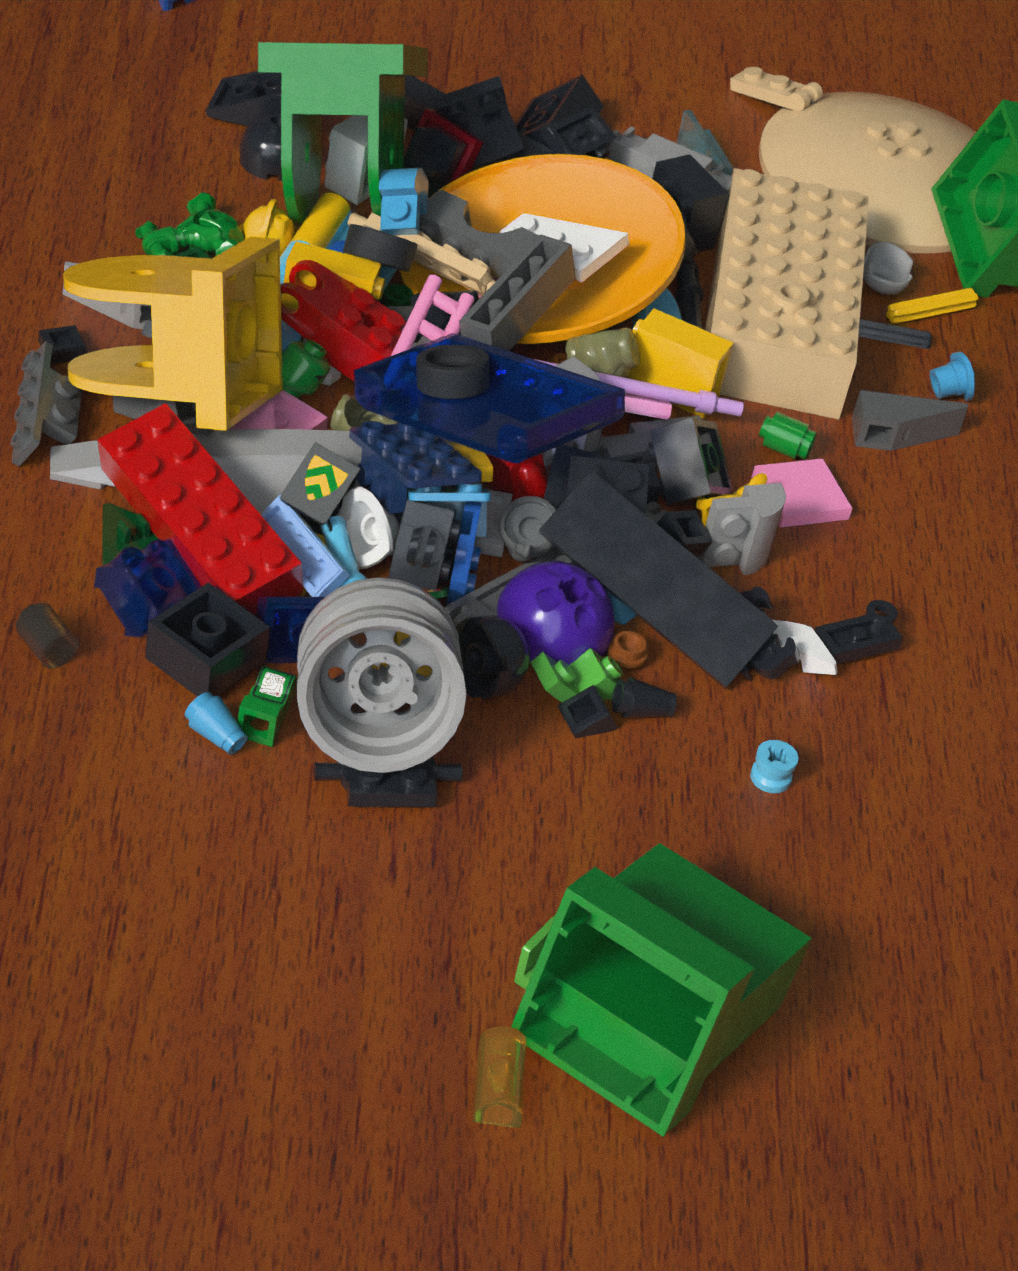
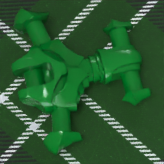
(205, 227)

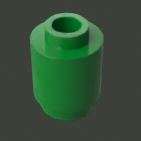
(787, 436)

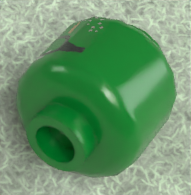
(303, 367)

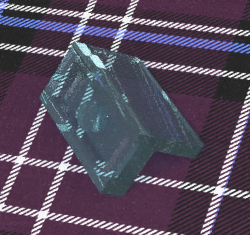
(702, 141)

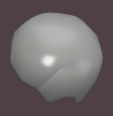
(887, 268)

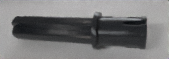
(689, 294)

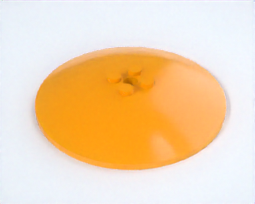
(586, 193)

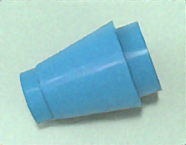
(215, 722)

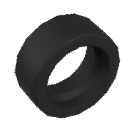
(380, 247)
(452, 371)

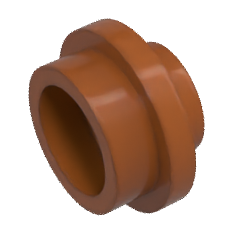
(628, 649)

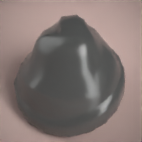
(521, 525)

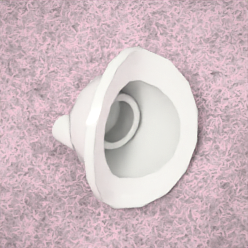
(369, 526)

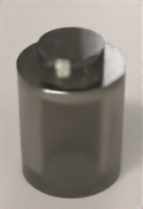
(47, 635)

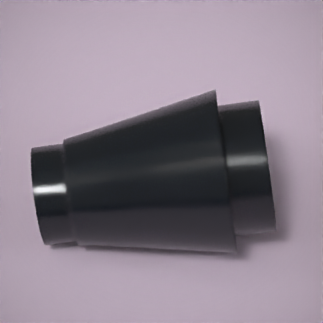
(641, 700)

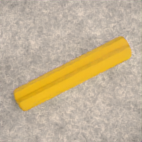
(931, 305)

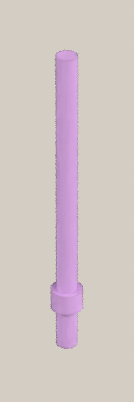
(703, 401)

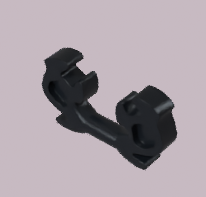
(771, 659)

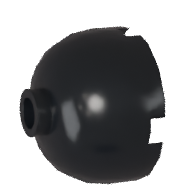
(262, 147)
(492, 656)

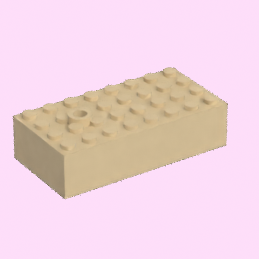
(789, 291)

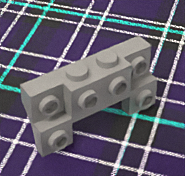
(644, 154)

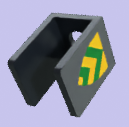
(320, 486)

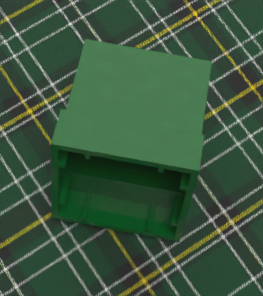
(655, 982)

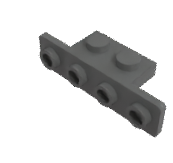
(45, 406)

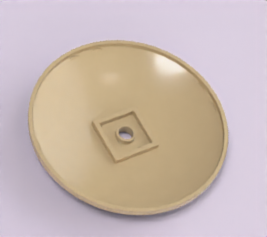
(871, 147)

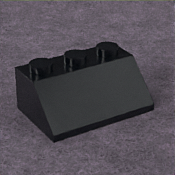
(556, 106)

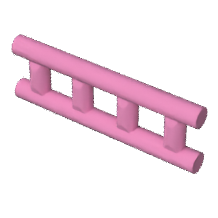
(417, 322)

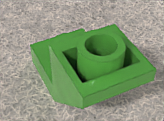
(568, 680)

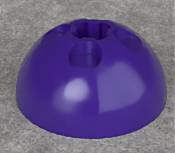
(559, 610)

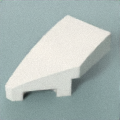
(812, 651)

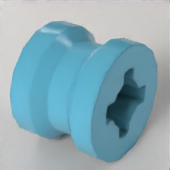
(774, 766)

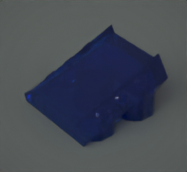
(145, 583)

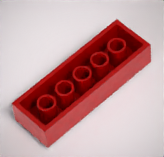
(198, 508)

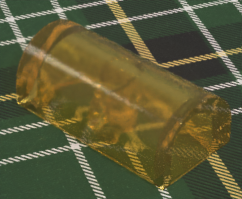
(500, 1077)

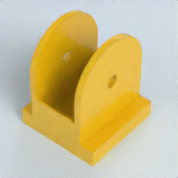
(210, 329)

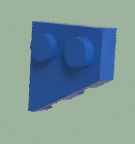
(466, 554)

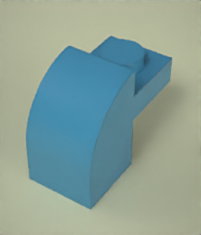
(403, 200)

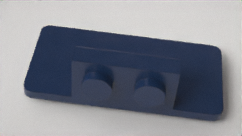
(406, 457)

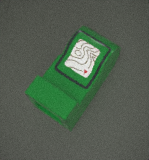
(267, 701)

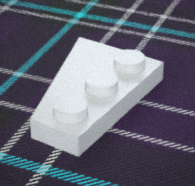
(590, 244)

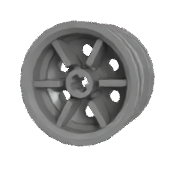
(380, 736)

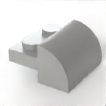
(744, 527)

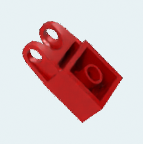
(341, 318)

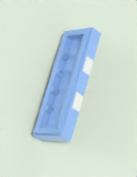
(320, 567)

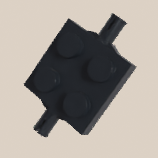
(390, 789)

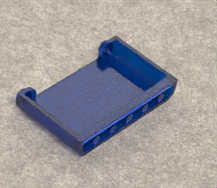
(515, 419)

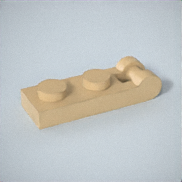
(775, 89)

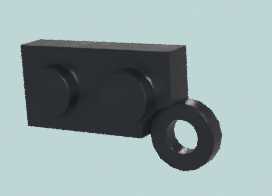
(862, 635)

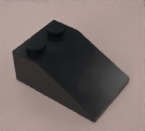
(246, 98)

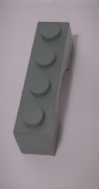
(450, 224)

